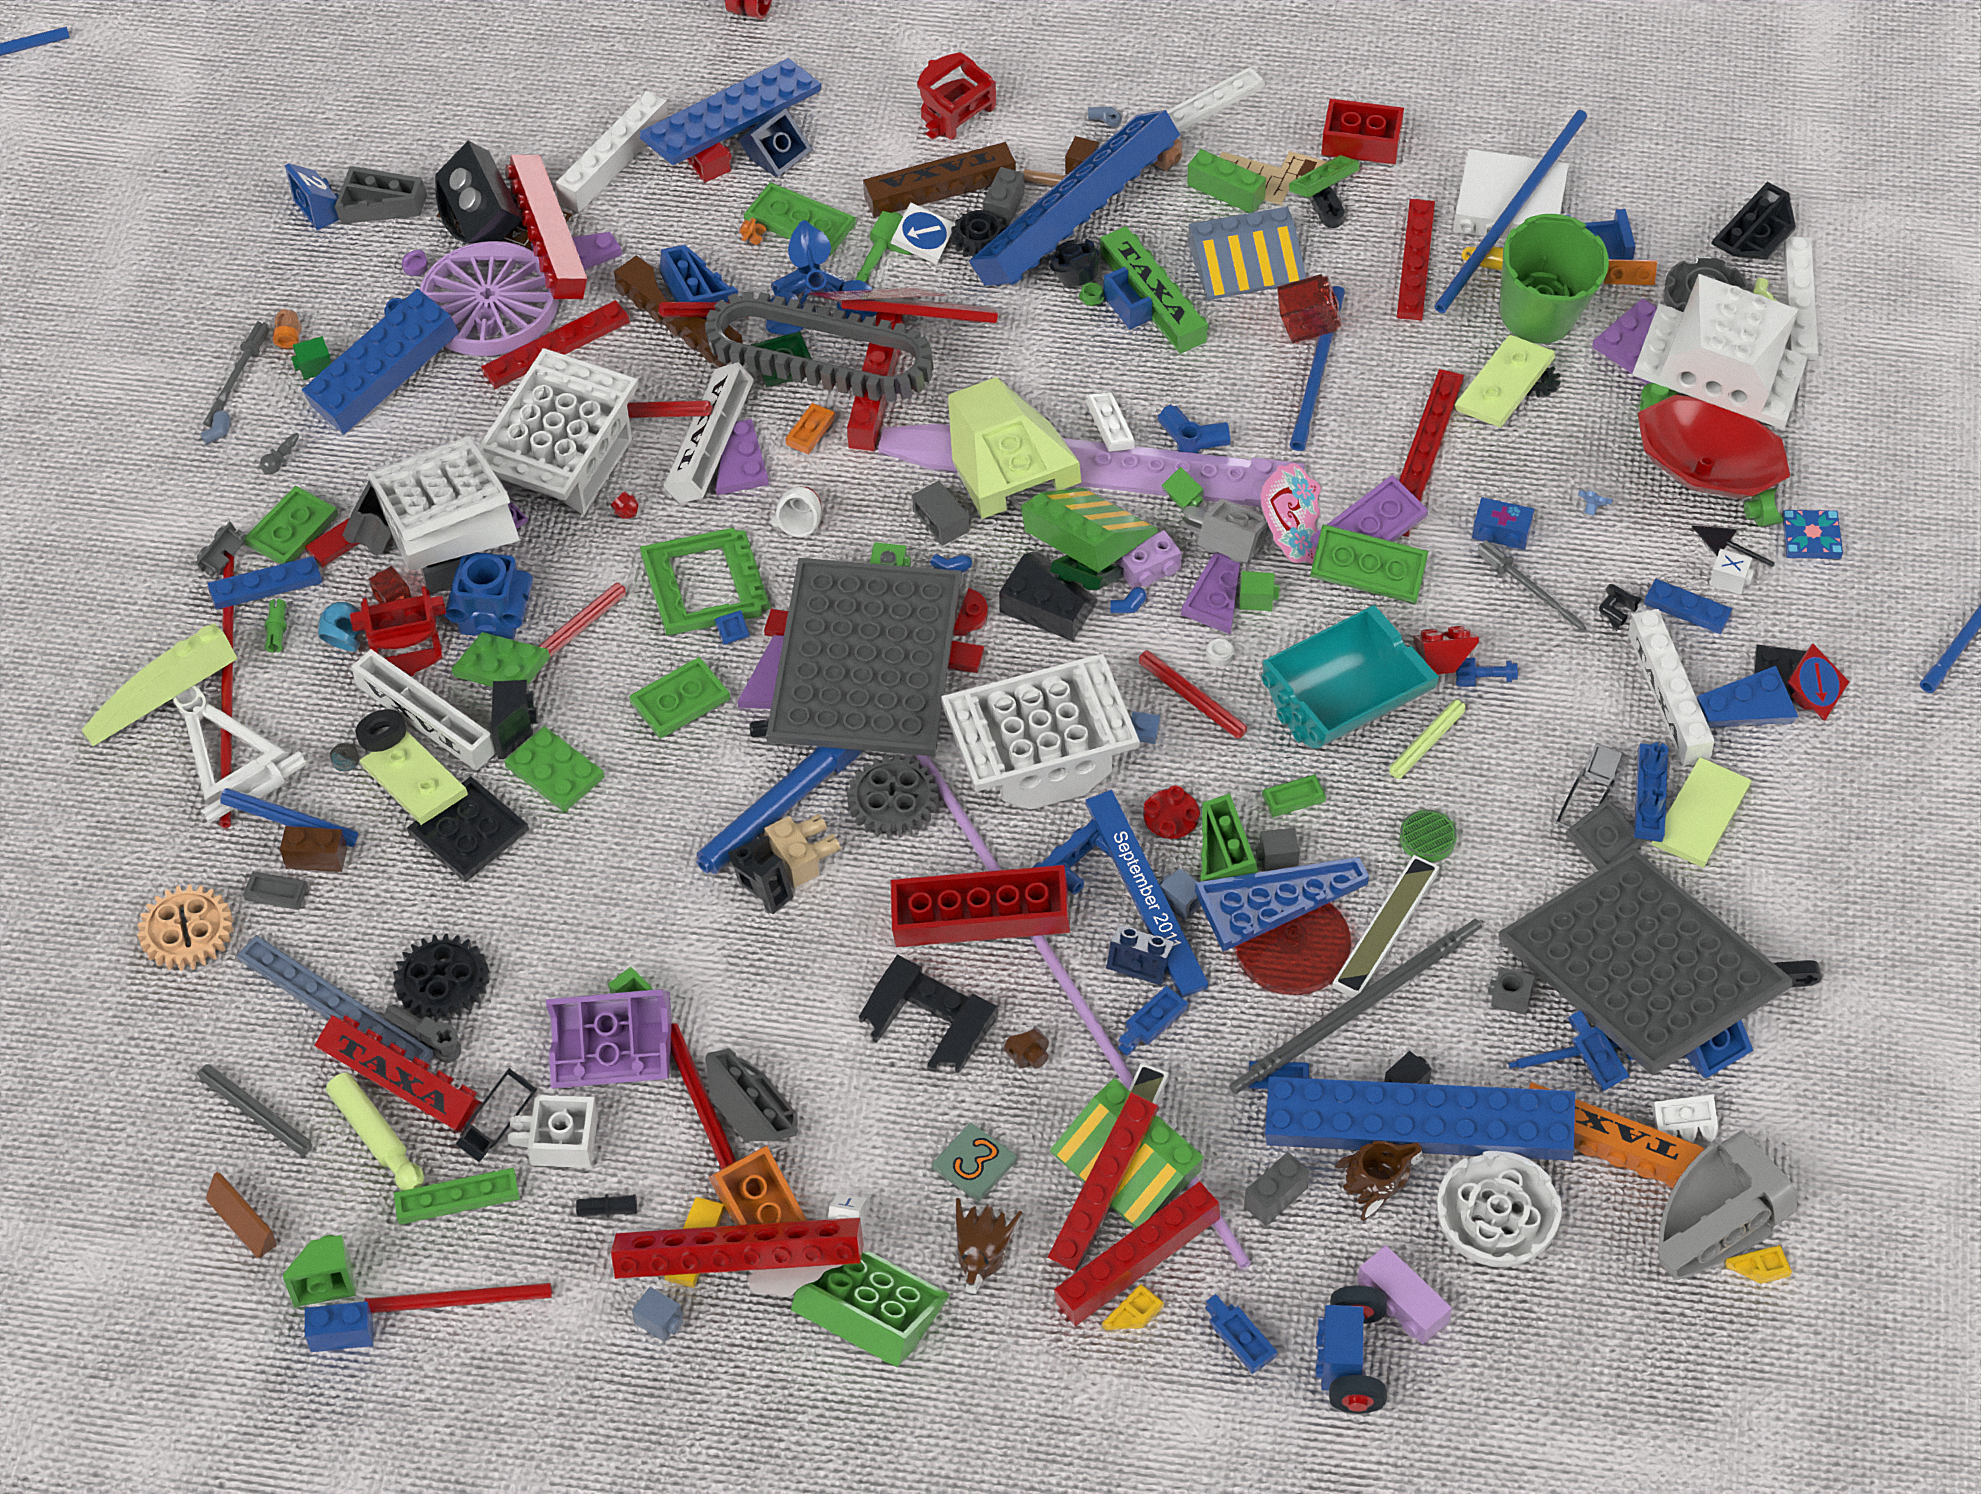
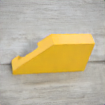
(1761, 1265)
(1134, 1311)

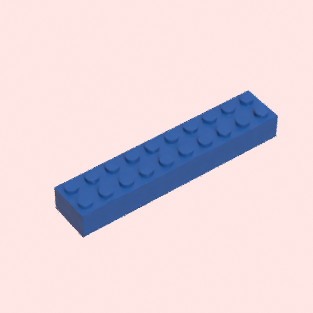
(1075, 198)
(1434, 1115)

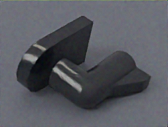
(1614, 596)

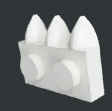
(1687, 1116)

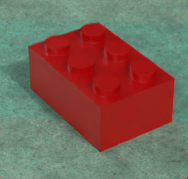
(1362, 131)

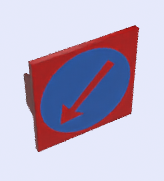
(1817, 683)

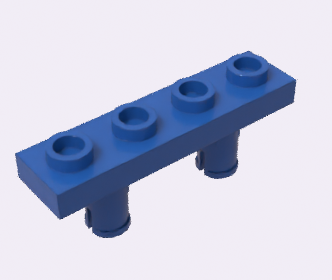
(1651, 792)
(1069, 853)

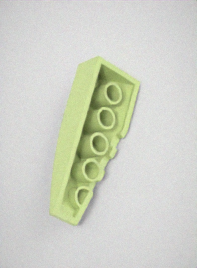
(161, 681)

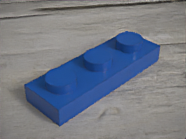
(1688, 606)

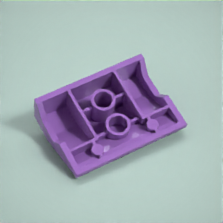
(610, 1038)

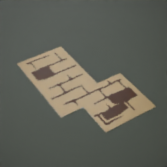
(1277, 178)

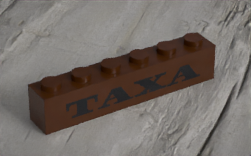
(936, 179)

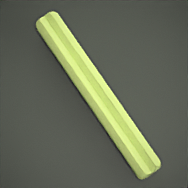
(1427, 739)

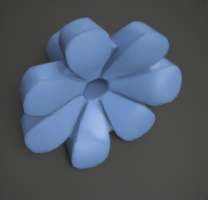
(1593, 501)

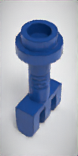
(1468, 672)

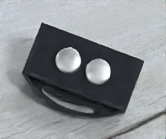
(477, 196)

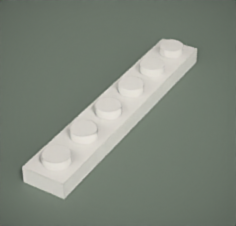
(1801, 295)

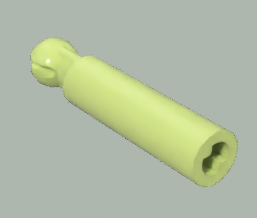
(374, 1130)

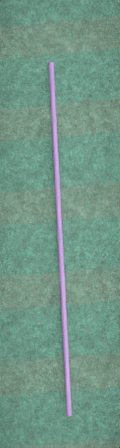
(1066, 983)

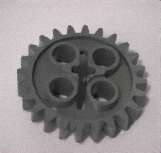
(892, 796)

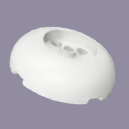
(1510, 1181)

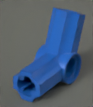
(796, 281)
(1191, 436)

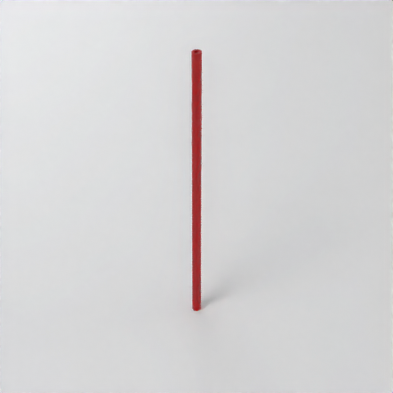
(227, 691)

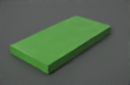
(783, 211)
(1369, 564)

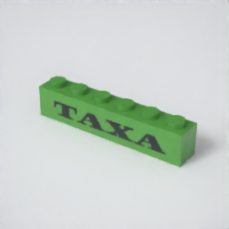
(1170, 309)

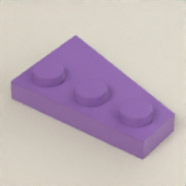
(595, 248)
(741, 461)
(1214, 594)
(761, 685)

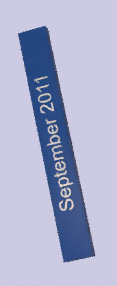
(1146, 891)

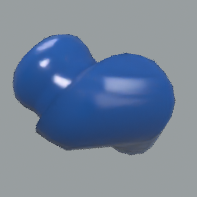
(957, 563)
(1131, 603)

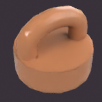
(287, 318)

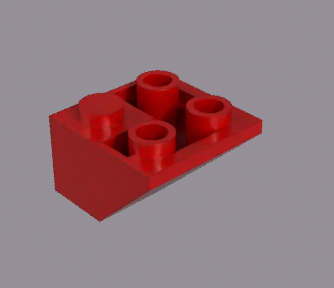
(1447, 649)

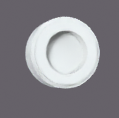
(1219, 652)

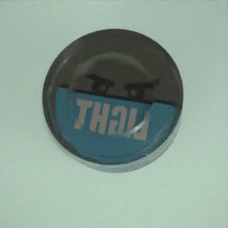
(344, 757)

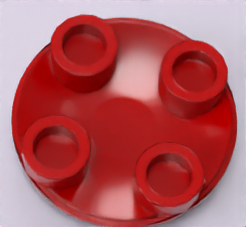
(1171, 813)

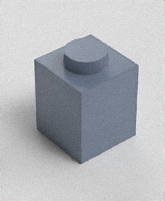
(1180, 893)
(658, 1314)

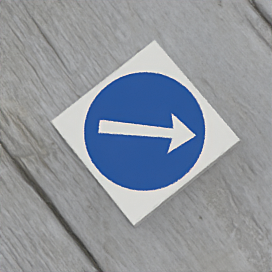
(923, 233)

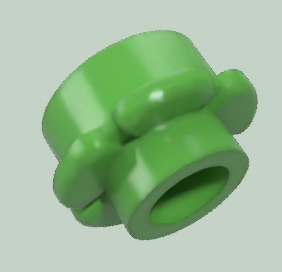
(1091, 294)

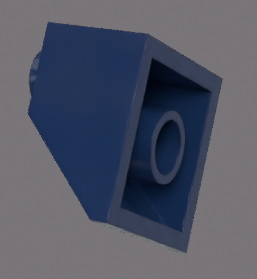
(775, 143)

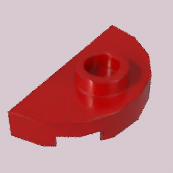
(972, 613)

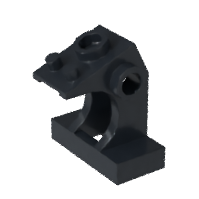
(754, 869)

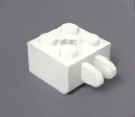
(559, 1132)

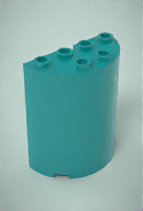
(1345, 678)

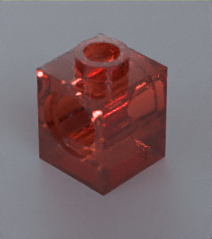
(389, 586)

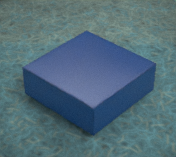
(732, 627)

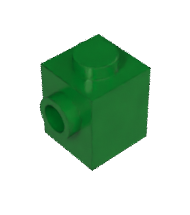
(311, 357)

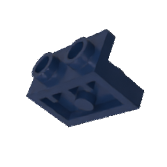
(1139, 954)

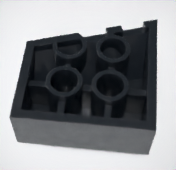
(1044, 598)

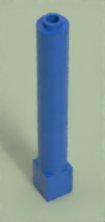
(773, 805)

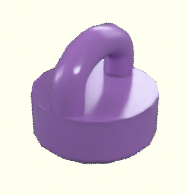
(415, 263)

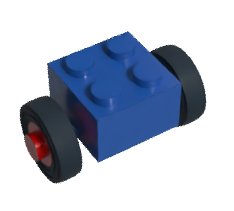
(1341, 1349)

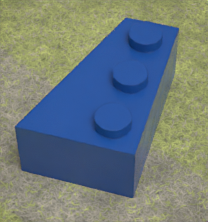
(690, 278)
(1749, 701)

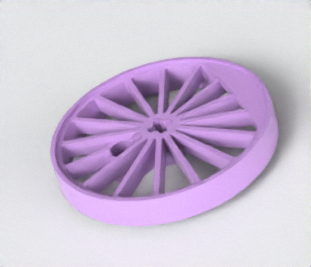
(489, 299)

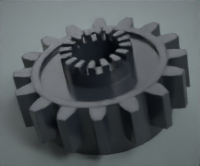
(975, 231)

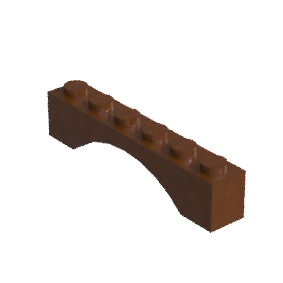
(638, 283)

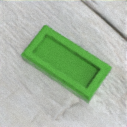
(1293, 795)

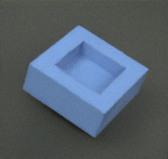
(1146, 726)

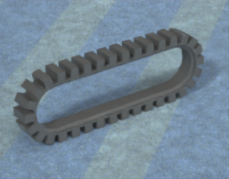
(815, 370)

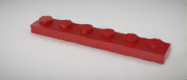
(1415, 259)
(560, 341)
(1103, 1182)

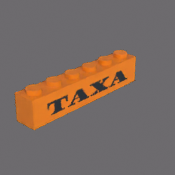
(1630, 1143)

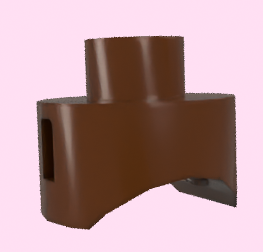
(1028, 1048)

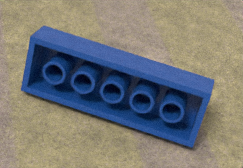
(380, 361)

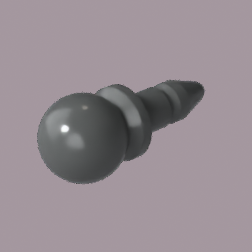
(272, 462)

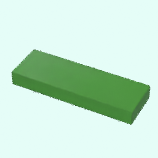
(1324, 176)

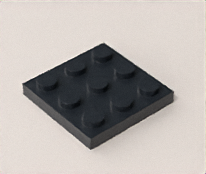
(470, 831)

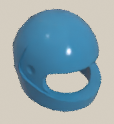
(336, 626)

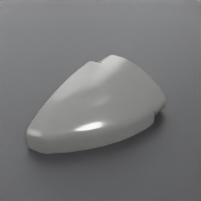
(1722, 1206)

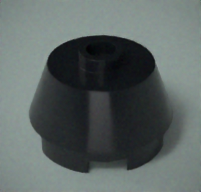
(1075, 263)

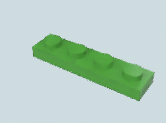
(456, 1196)

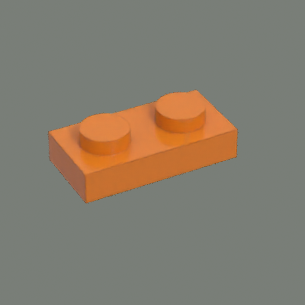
(810, 428)

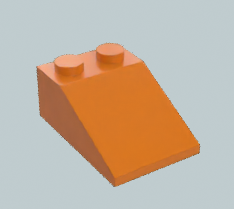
(756, 1191)

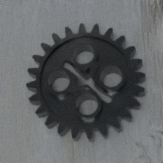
(441, 977)

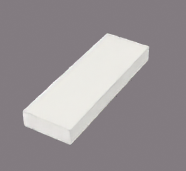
(1110, 422)

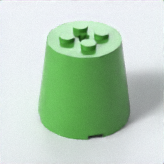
(1549, 276)

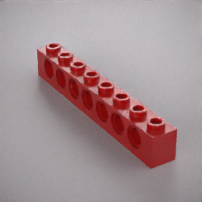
(737, 1248)

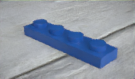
(264, 582)

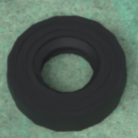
(375, 721)

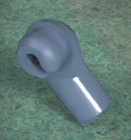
(1106, 114)
(219, 427)

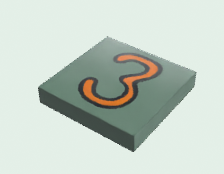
(974, 1162)

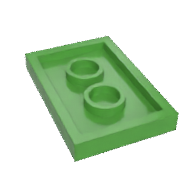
(291, 526)
(499, 659)
(679, 697)
(554, 769)

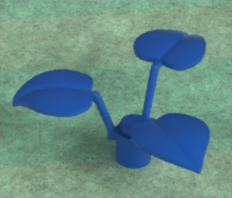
(807, 248)

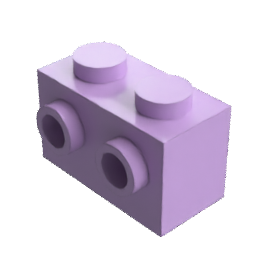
(1151, 561)

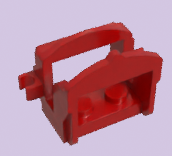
(939, 99)
(403, 625)

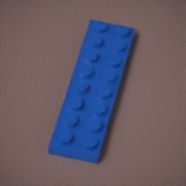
(730, 111)

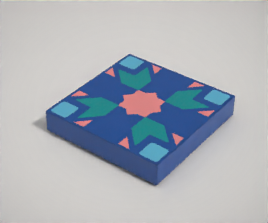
(1812, 534)

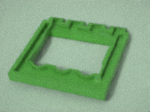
(667, 592)

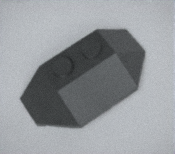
(748, 1098)

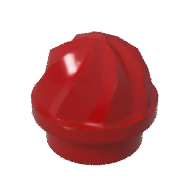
(625, 505)

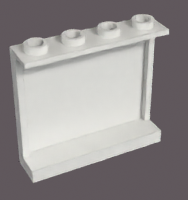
(1491, 184)

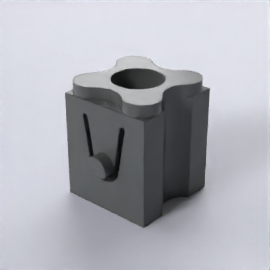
(368, 523)

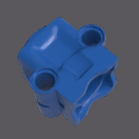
(488, 595)

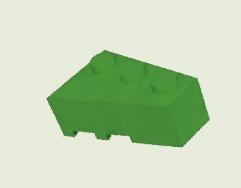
(1224, 843)

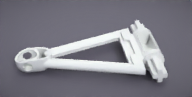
(254, 778)

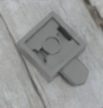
(1227, 529)

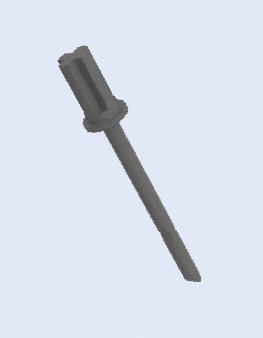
(250, 348)
(1504, 564)

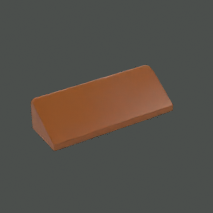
(240, 1216)

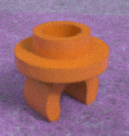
(749, 229)

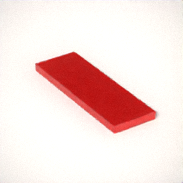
(924, 308)

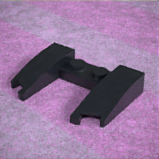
(968, 1016)

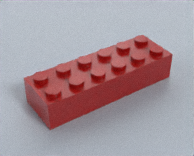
(980, 906)

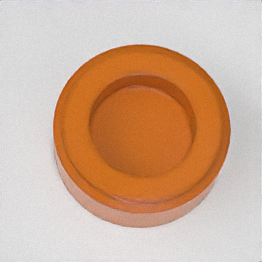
(285, 337)

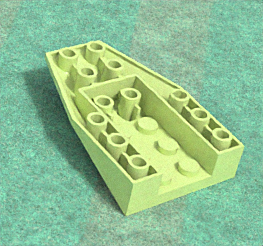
(1004, 446)

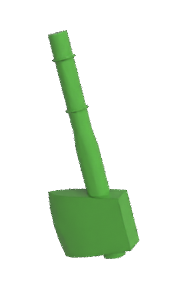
(882, 235)

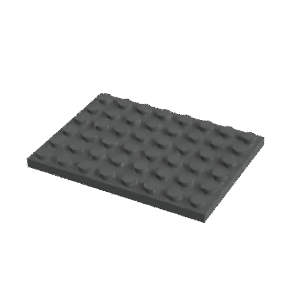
(865, 657)
(1644, 961)

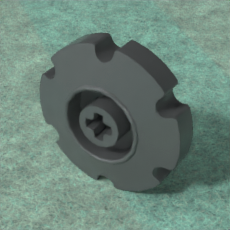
(1683, 276)

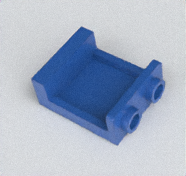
(1615, 235)

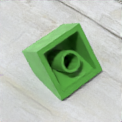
(320, 1272)

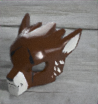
(1378, 1173)
(982, 1243)

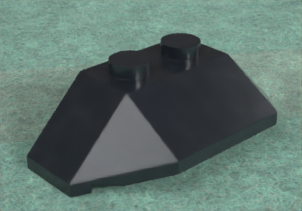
(1759, 225)

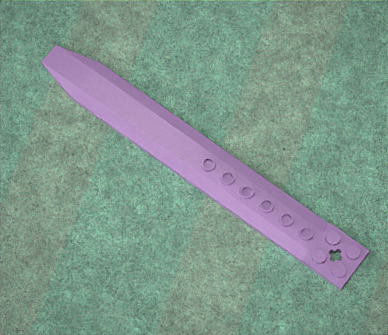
(1123, 470)

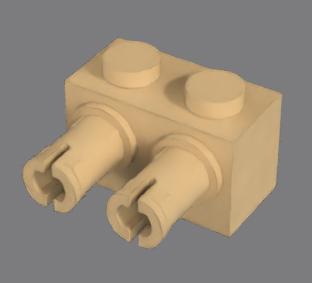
(799, 856)

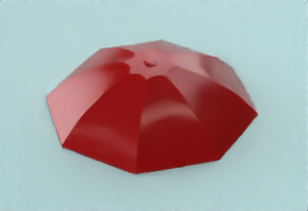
(1712, 447)

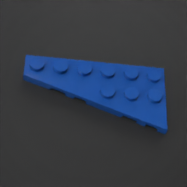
(1264, 900)

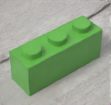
(1226, 181)

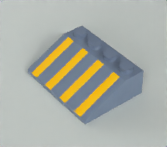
(1246, 253)

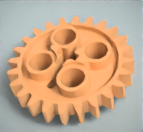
(158, 932)

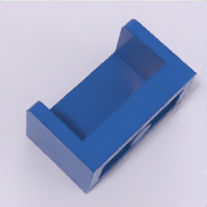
(1125, 300)

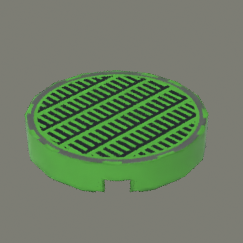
(1428, 835)

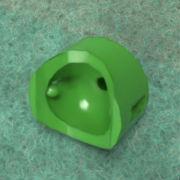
(1654, 393)
(1763, 508)

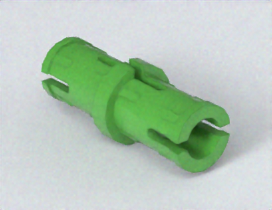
(275, 625)

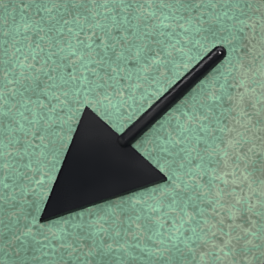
(1721, 537)

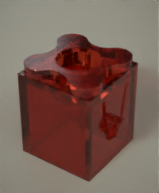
(1309, 308)

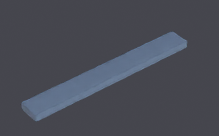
(324, 996)

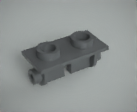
(224, 540)

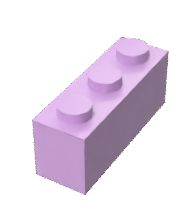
(1407, 1295)

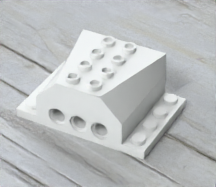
(1726, 351)
(562, 429)
(444, 504)
(1042, 732)

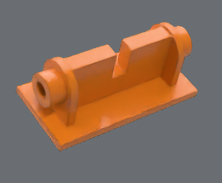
(1631, 272)

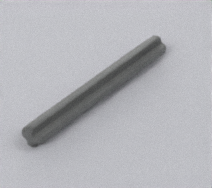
(255, 1110)

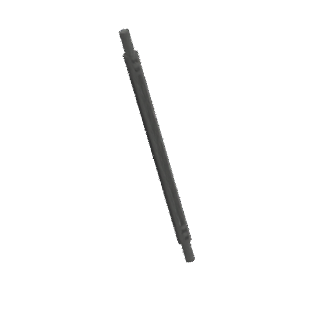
(1354, 1006)

